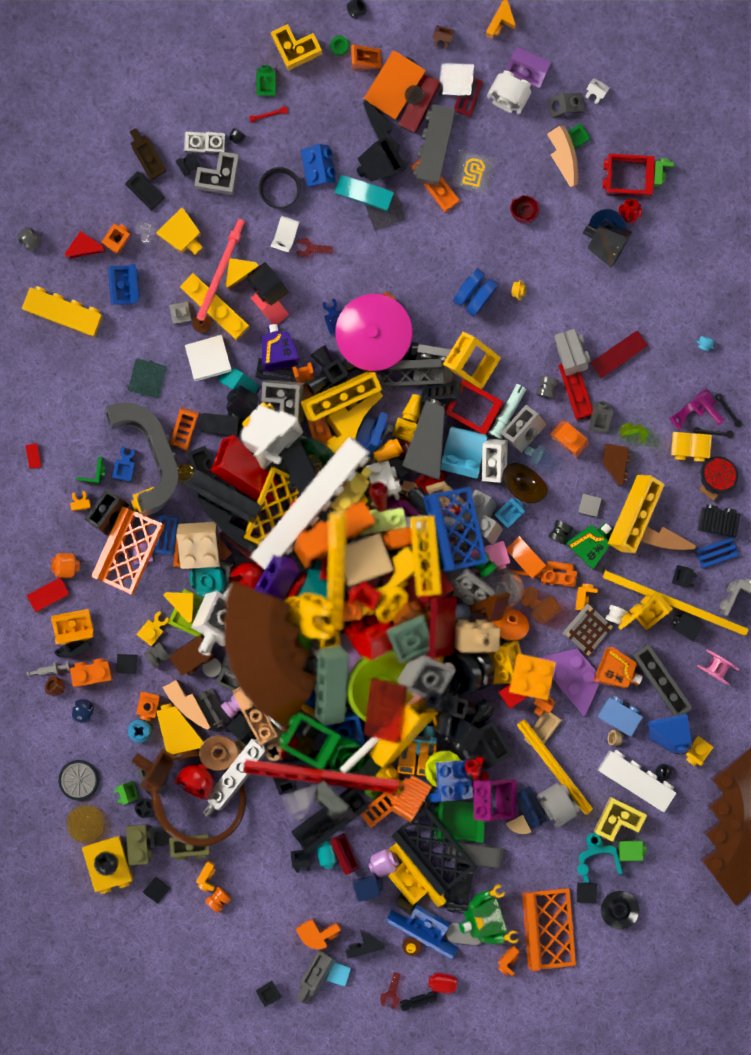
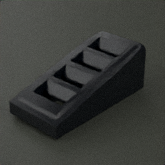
(437, 392)

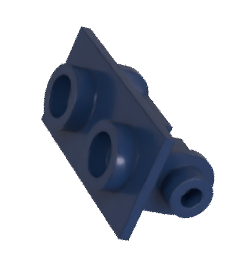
(530, 808)

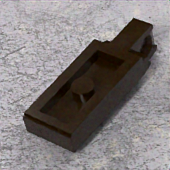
(147, 155)

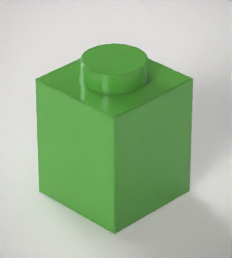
(631, 850)

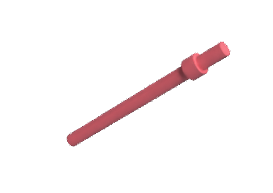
(233, 238)

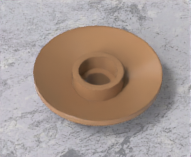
(218, 759)

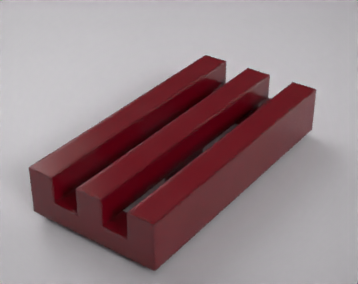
(462, 111)
(344, 854)

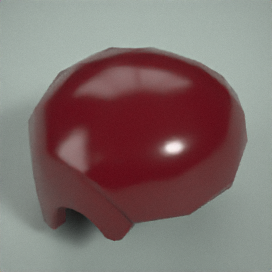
(530, 211)

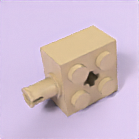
(476, 636)

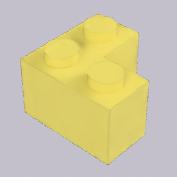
(614, 815)

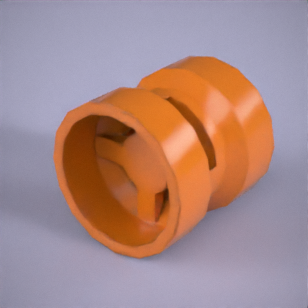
(218, 899)

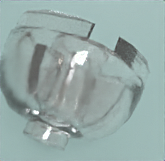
(507, 581)

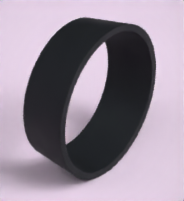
(278, 170)

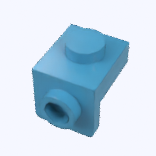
(510, 512)

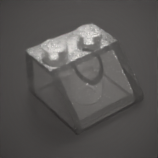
(300, 801)

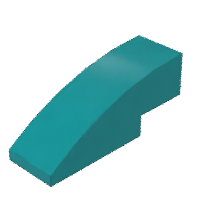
(364, 193)

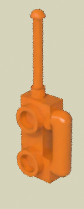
(547, 575)

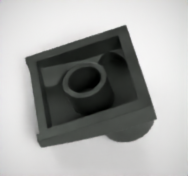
(333, 802)

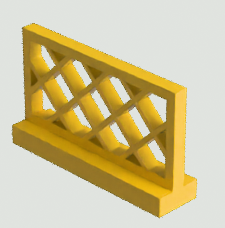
(262, 501)

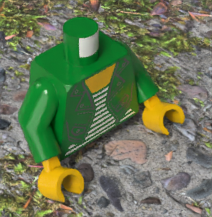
(486, 919)

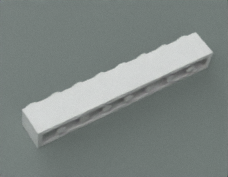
(312, 502)

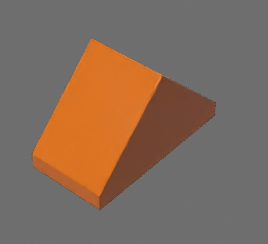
(365, 57)

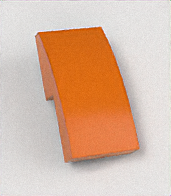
(526, 557)

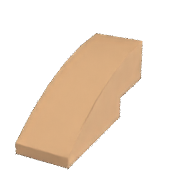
(565, 155)
(186, 704)

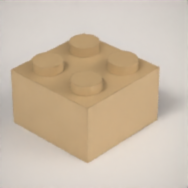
(198, 545)

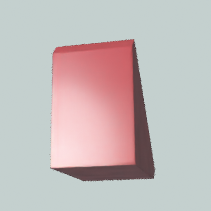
(274, 313)

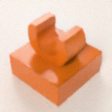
(542, 705)

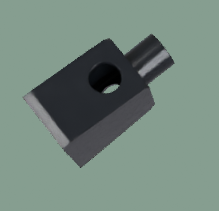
(379, 161)

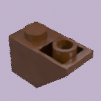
(614, 461)

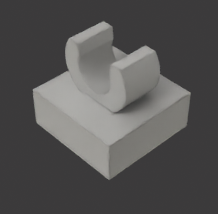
(180, 312)

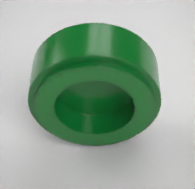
(339, 45)

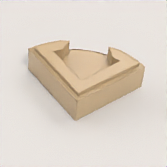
(519, 825)

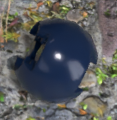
(82, 711)

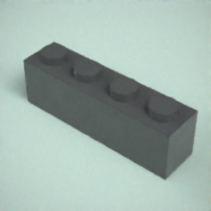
(435, 145)
(661, 680)

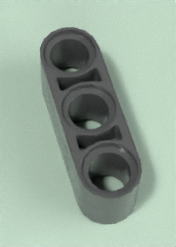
(480, 854)

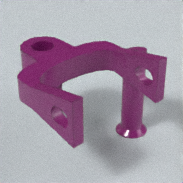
(706, 403)

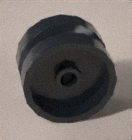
(475, 669)

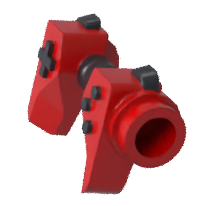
(474, 770)

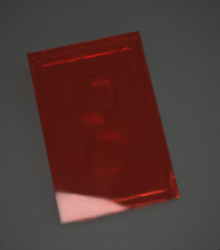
(385, 710)

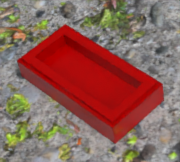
(48, 594)

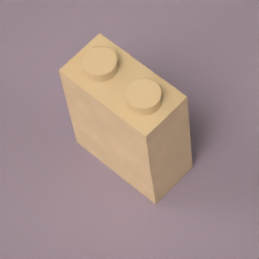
(365, 561)

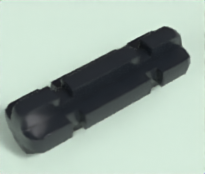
(418, 1001)

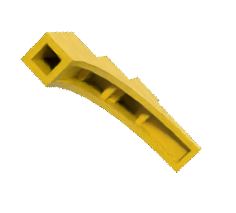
(346, 424)

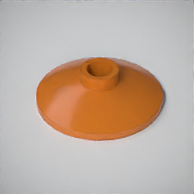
(512, 630)

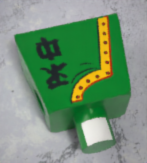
(591, 544)

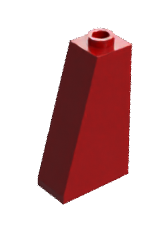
(241, 469)

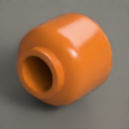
(65, 565)

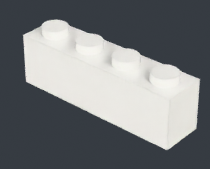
(637, 781)

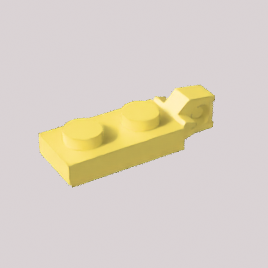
(352, 491)

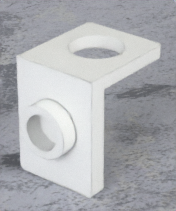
(285, 234)

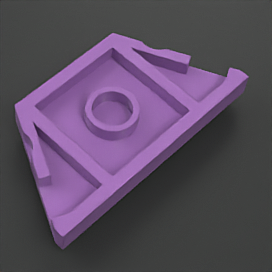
(574, 677)

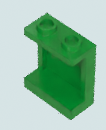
(459, 821)

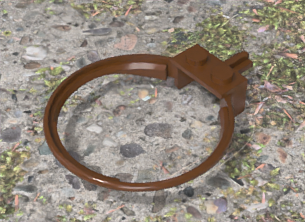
(157, 773)

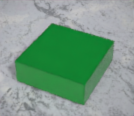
(578, 136)

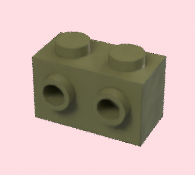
(138, 844)
(181, 850)

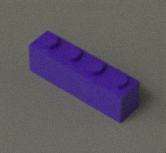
(278, 577)

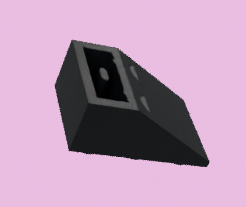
(490, 747)

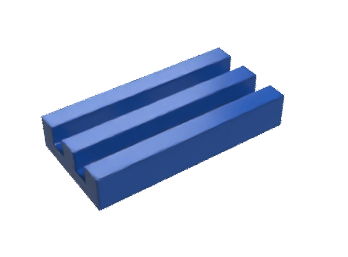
(174, 533)
(732, 547)

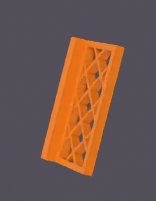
(116, 545)
(532, 929)

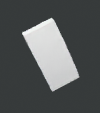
(204, 142)

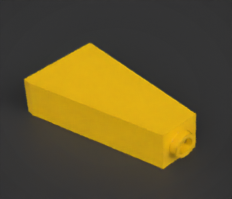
(415, 720)

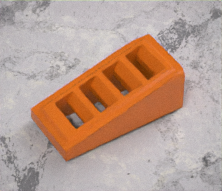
(189, 412)
(375, 803)

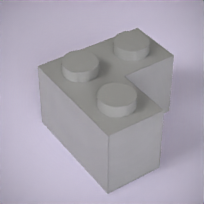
(222, 179)
(287, 394)
(484, 508)

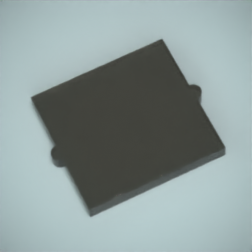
(457, 79)
(383, 219)

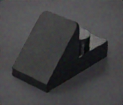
(370, 945)

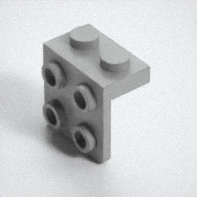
(733, 590)

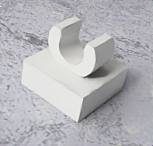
(597, 88)

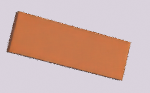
(442, 194)

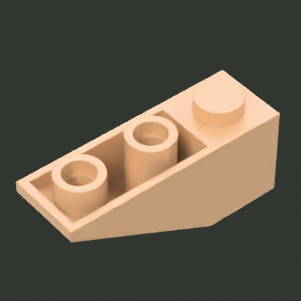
(257, 720)

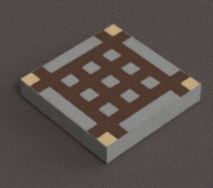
(587, 629)

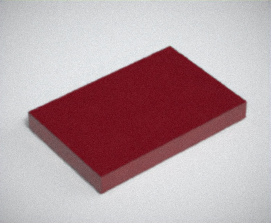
(442, 626)

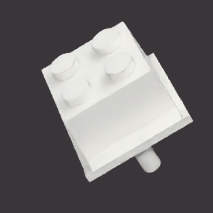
(270, 434)

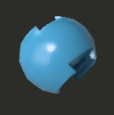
(139, 723)

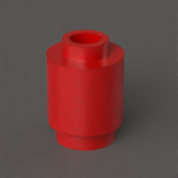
(442, 983)

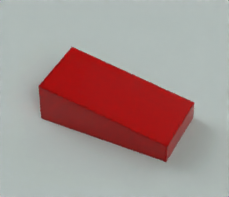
(33, 455)

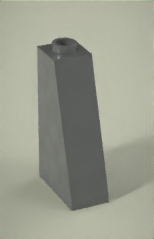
(426, 444)

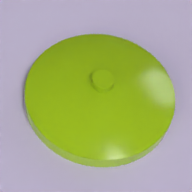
(384, 667)

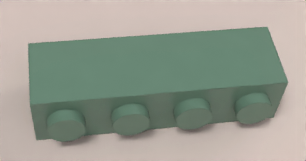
(331, 685)

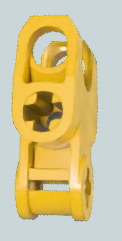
(307, 613)

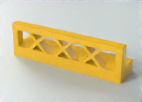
(429, 554)

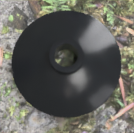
(626, 917)

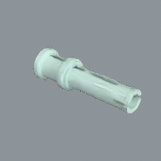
(504, 418)

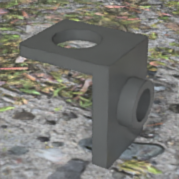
(568, 104)

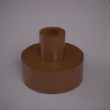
(202, 328)
(54, 686)

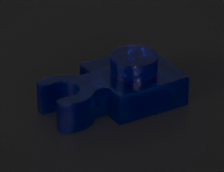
(332, 317)

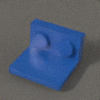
(452, 782)

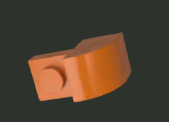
(314, 937)

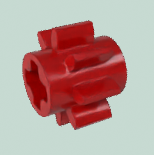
(630, 210)

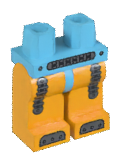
(424, 747)

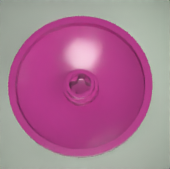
(374, 332)

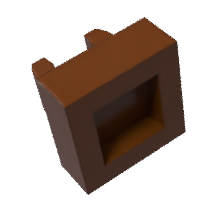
(444, 34)

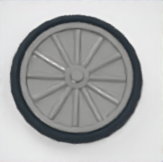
(78, 780)

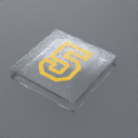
(473, 172)

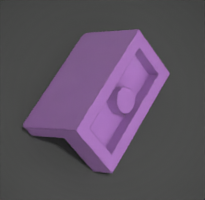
(528, 67)

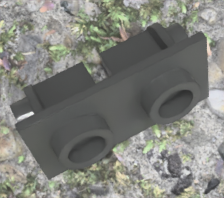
(212, 709)

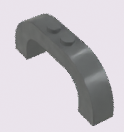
(141, 418)

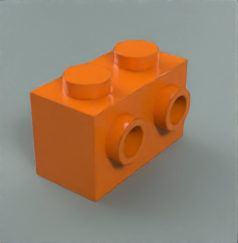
(93, 673)

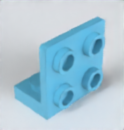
(463, 452)

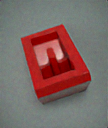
(83, 246)

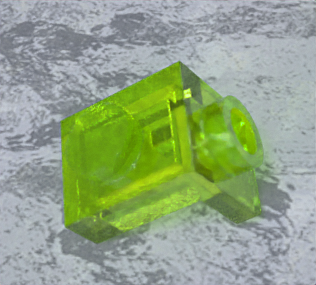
(629, 429)

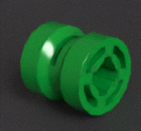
(490, 566)

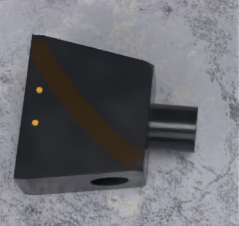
(607, 241)

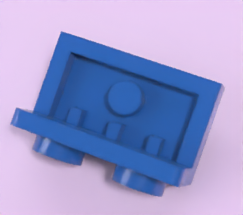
(318, 165)
(123, 285)
(371, 431)

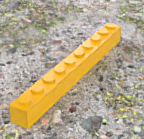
(336, 568)

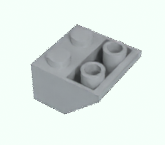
(469, 585)

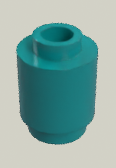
(327, 855)

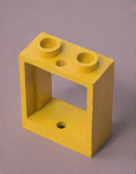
(455, 361)

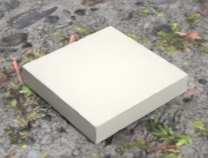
(208, 358)

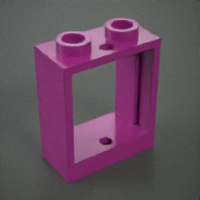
(504, 808)

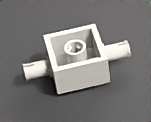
(210, 620)

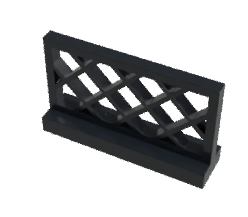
(420, 858)

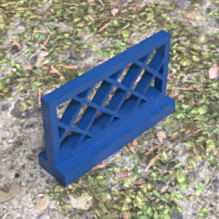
(445, 556)

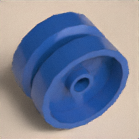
(475, 292)

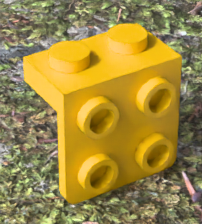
(648, 613)

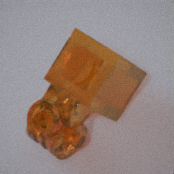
(543, 609)

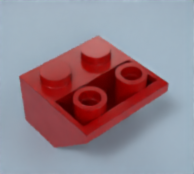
(370, 636)

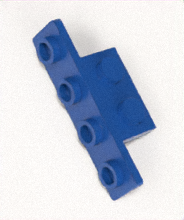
(425, 928)

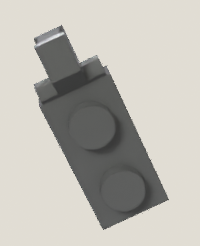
(315, 976)

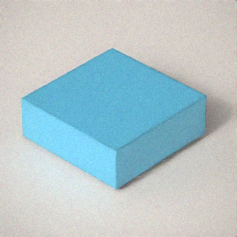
(339, 974)

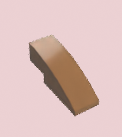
(666, 539)

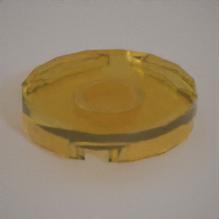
(85, 823)

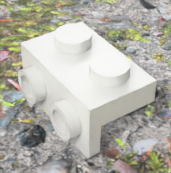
(384, 473)

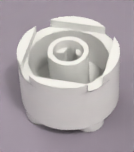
(509, 92)

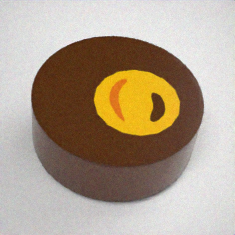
(411, 946)

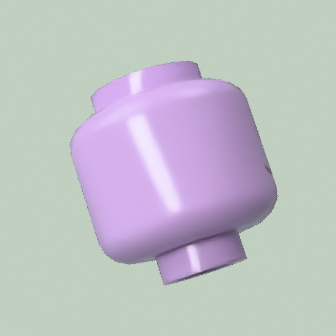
(383, 863)

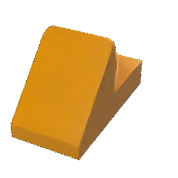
(503, 16)

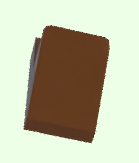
(493, 606)

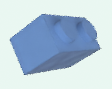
(619, 716)

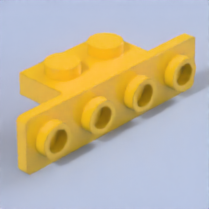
(411, 881)

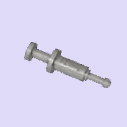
(50, 669)

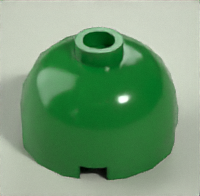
(342, 753)

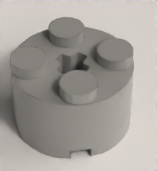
(558, 805)

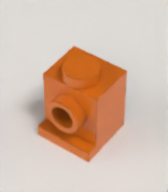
(109, 241)
(153, 700)

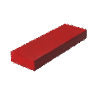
(577, 394)

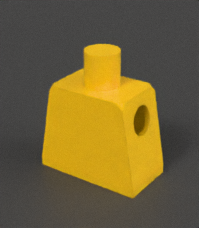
(181, 233)

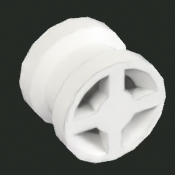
(615, 614)

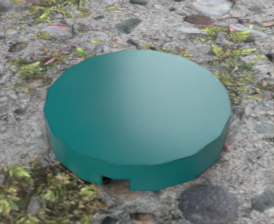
(207, 580)

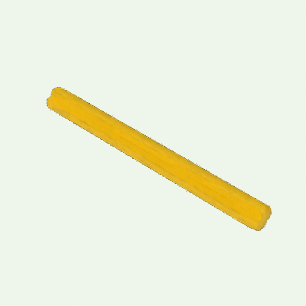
(554, 766)

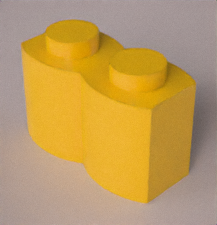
(691, 445)

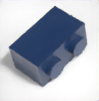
(367, 887)

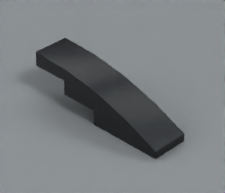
(382, 129)
(223, 520)

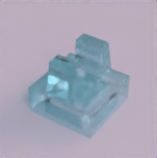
(536, 455)

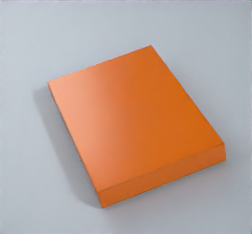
(389, 87)

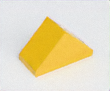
(238, 271)
(182, 603)

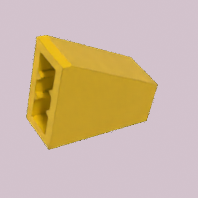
(177, 730)

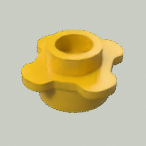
(518, 290)

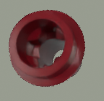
(379, 495)

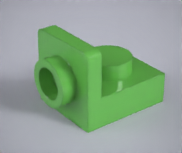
(659, 174)

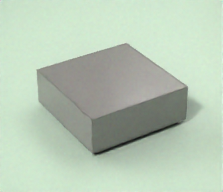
(589, 505)

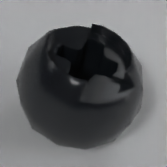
(106, 863)

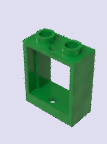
(326, 749)

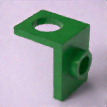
(100, 472)

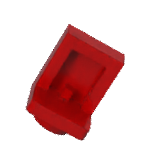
(365, 595)

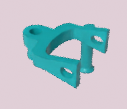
(593, 849)

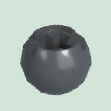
(31, 241)

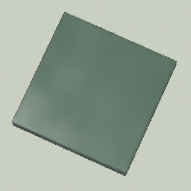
(410, 639)

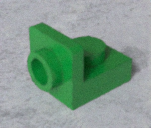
(266, 80)

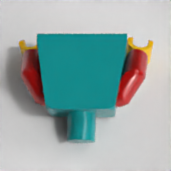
(309, 583)

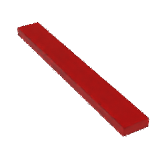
(318, 776)

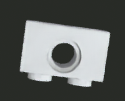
(494, 460)

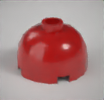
(247, 574)
(196, 781)

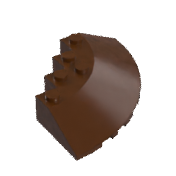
(264, 653)
(732, 833)

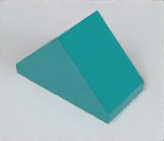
(236, 378)

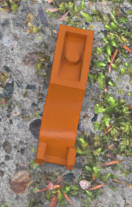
(318, 428)

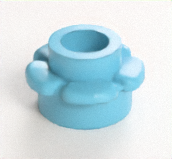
(705, 343)

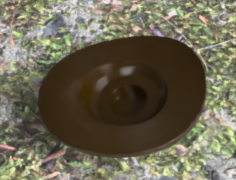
(524, 483)

